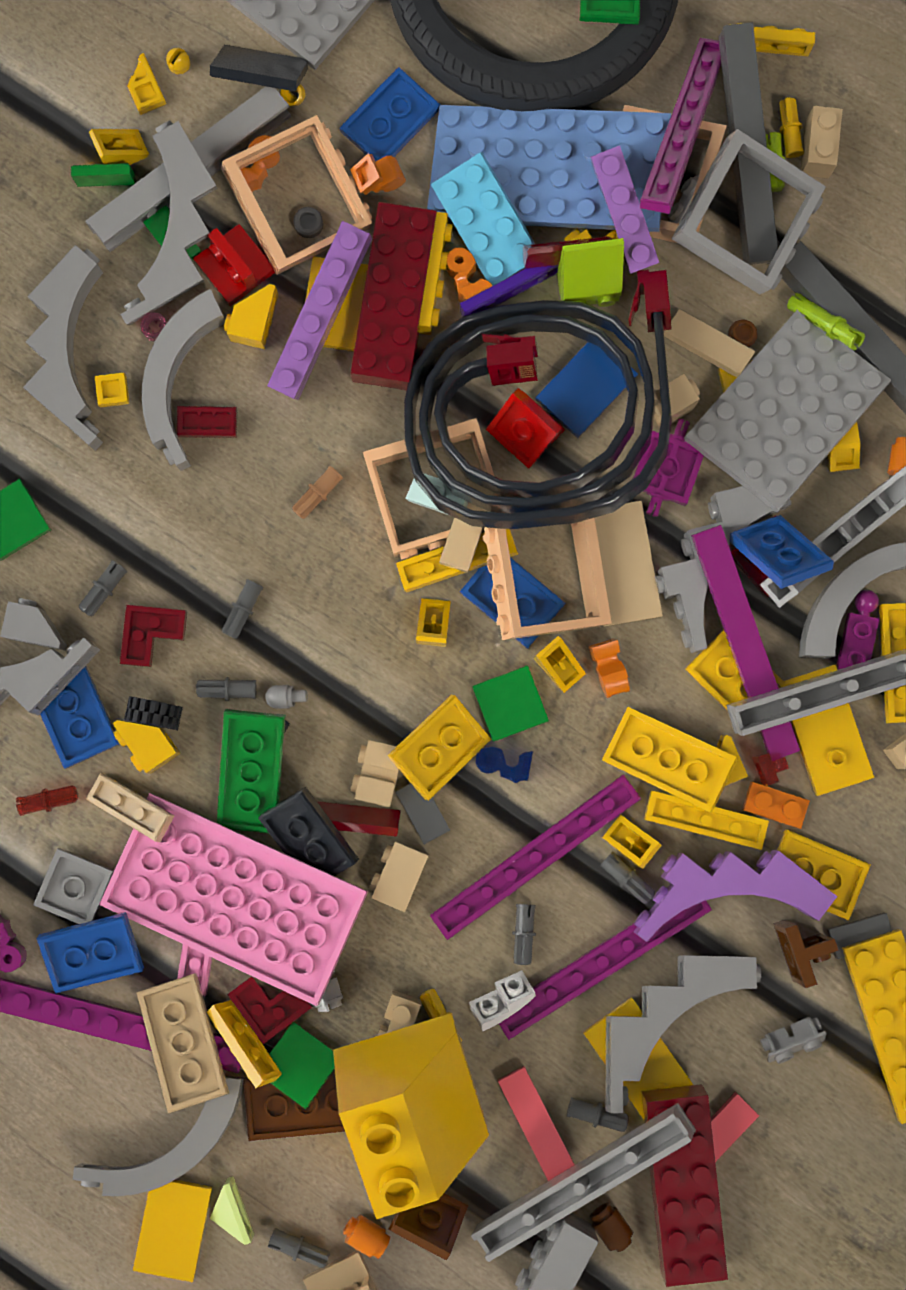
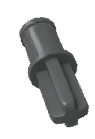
(102, 588)
(242, 609)
(226, 689)
(628, 878)
(524, 934)
(597, 1115)
(298, 1248)

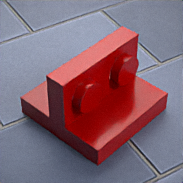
(233, 264)
(524, 428)

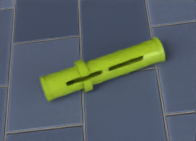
(833, 325)

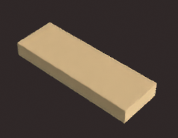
(709, 343)
(463, 538)
(130, 807)

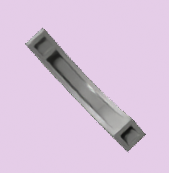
(168, 352)
(825, 615)
(189, 1152)

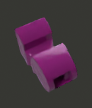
(11, 953)

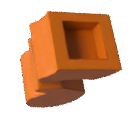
(258, 171)
(377, 175)
(462, 267)
(609, 668)

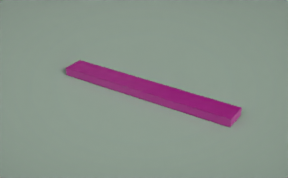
(682, 128)
(741, 631)
(535, 857)
(594, 968)

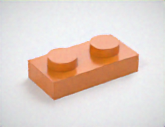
(775, 805)

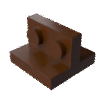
(800, 951)
(431, 1225)

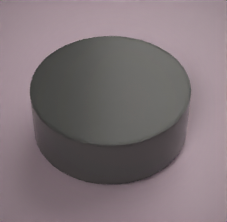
(308, 222)

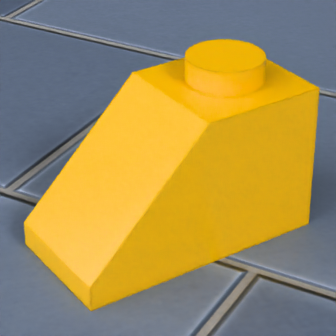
(252, 318)

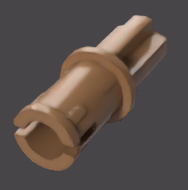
(317, 492)

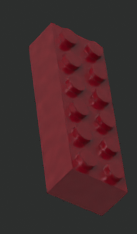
(393, 296)
(687, 1194)

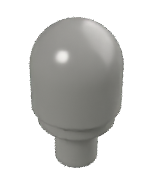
(284, 696)

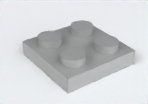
(73, 887)

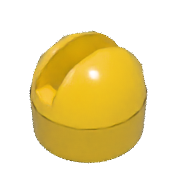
(182, 62)
(291, 99)

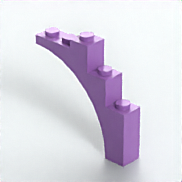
(690, 885)

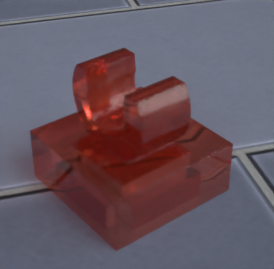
(767, 768)

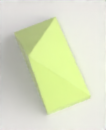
(231, 1213)

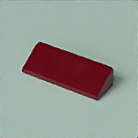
(549, 253)

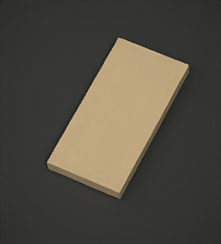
(628, 565)
(182, 1043)

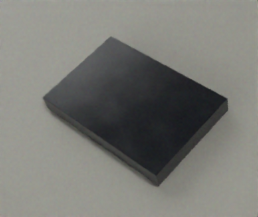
(259, 67)
(308, 833)

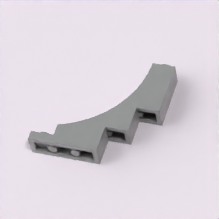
(173, 268)
(56, 382)
(45, 676)
(633, 1038)

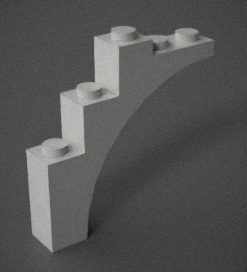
(850, 529)
(686, 580)

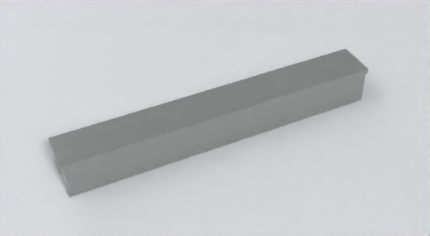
(223, 140)
(818, 693)
(584, 1182)

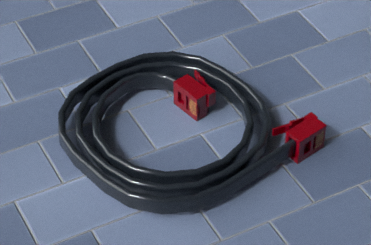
(514, 361)

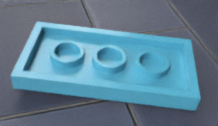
(484, 218)

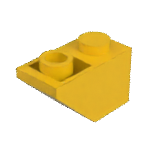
(148, 744)

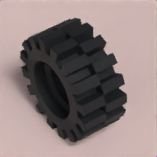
(153, 713)

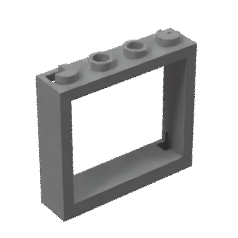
(719, 257)

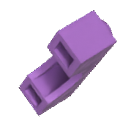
(624, 208)

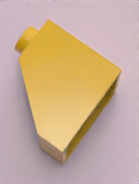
(409, 1112)

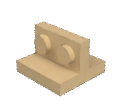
(343, 1274)

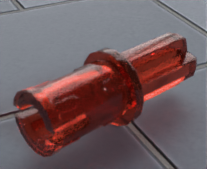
(46, 800)

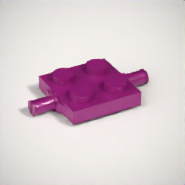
(677, 473)

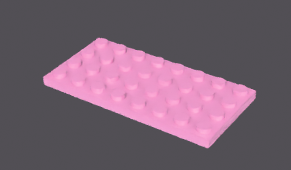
(237, 901)

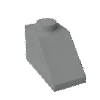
(30, 625)

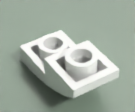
(508, 998)

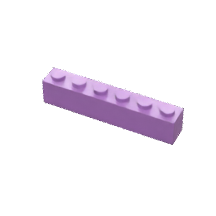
(320, 310)

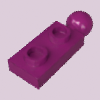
(859, 631)

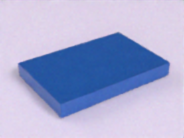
(390, 116)
(583, 389)
(781, 551)
(534, 600)
(79, 722)
(90, 952)

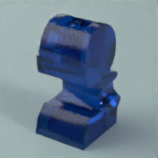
(492, 760)

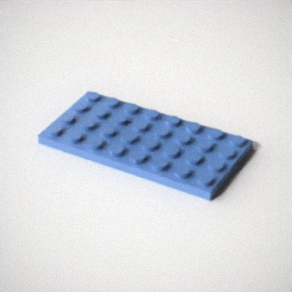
(546, 158)

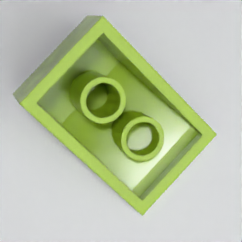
(592, 272)

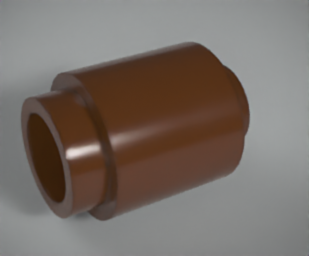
(611, 1227)

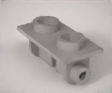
(804, 1037)

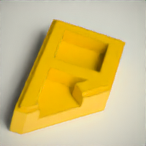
(145, 88)

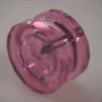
(146, 320)

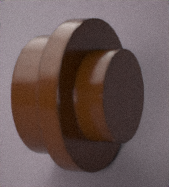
(743, 332)

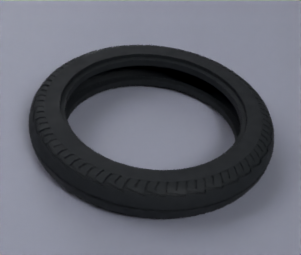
(531, 85)

